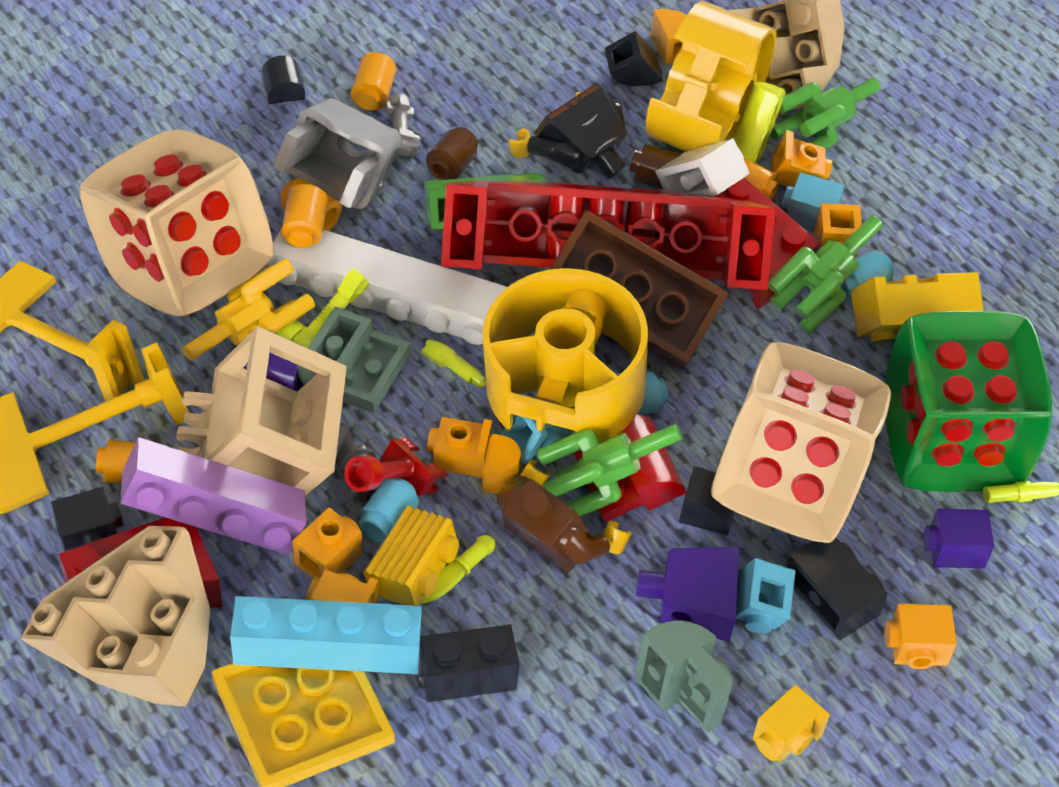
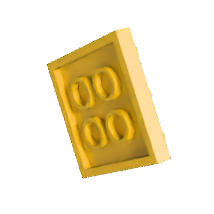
(301, 719)

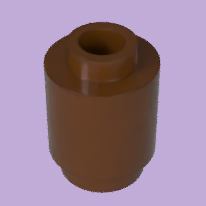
(452, 153)
(647, 161)

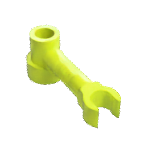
(351, 287)

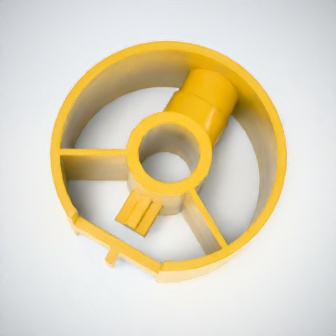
(710, 77)
(560, 361)

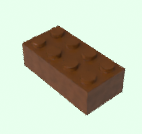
(673, 298)

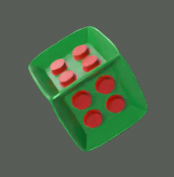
(967, 400)

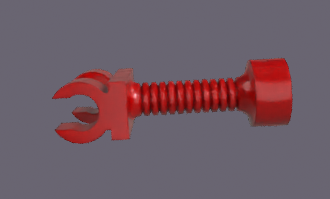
(367, 473)

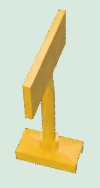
(108, 353)
(19, 467)

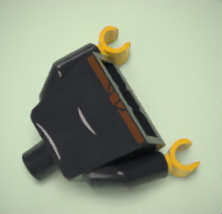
(578, 134)

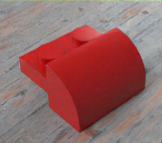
(652, 484)

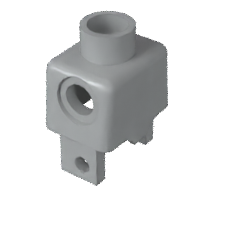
(323, 156)

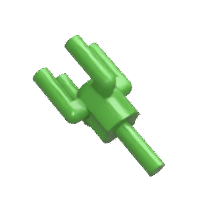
(821, 110)
(821, 274)
(601, 463)

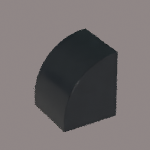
(633, 61)
(701, 508)

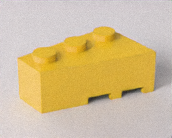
(884, 306)

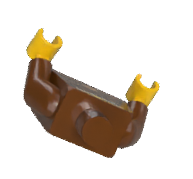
(552, 525)

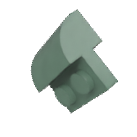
(370, 357)
(680, 667)

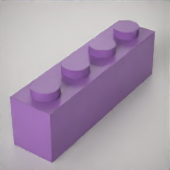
(213, 496)

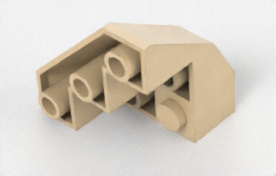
(806, 40)
(132, 619)

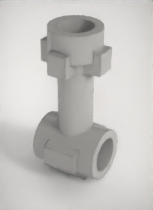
(400, 111)

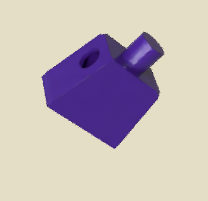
(696, 588)

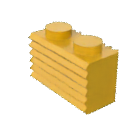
(413, 556)

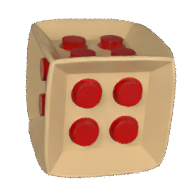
(177, 221)
(801, 442)

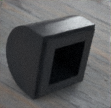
(282, 80)

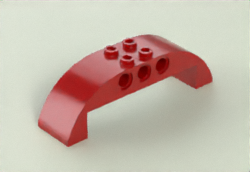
(533, 221)

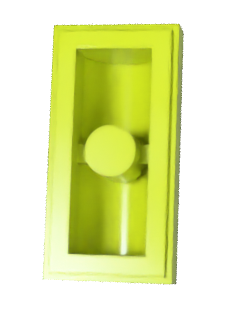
(758, 120)

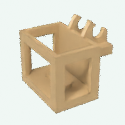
(267, 425)

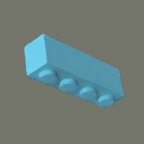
(326, 635)

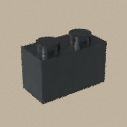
(837, 586)
(469, 663)

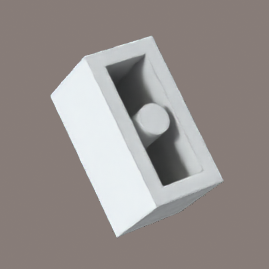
(704, 169)

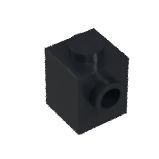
(86, 518)

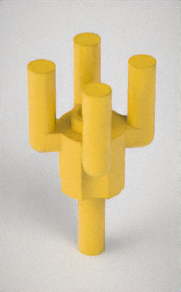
(251, 308)

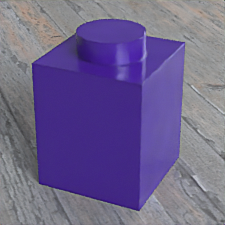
(959, 538)

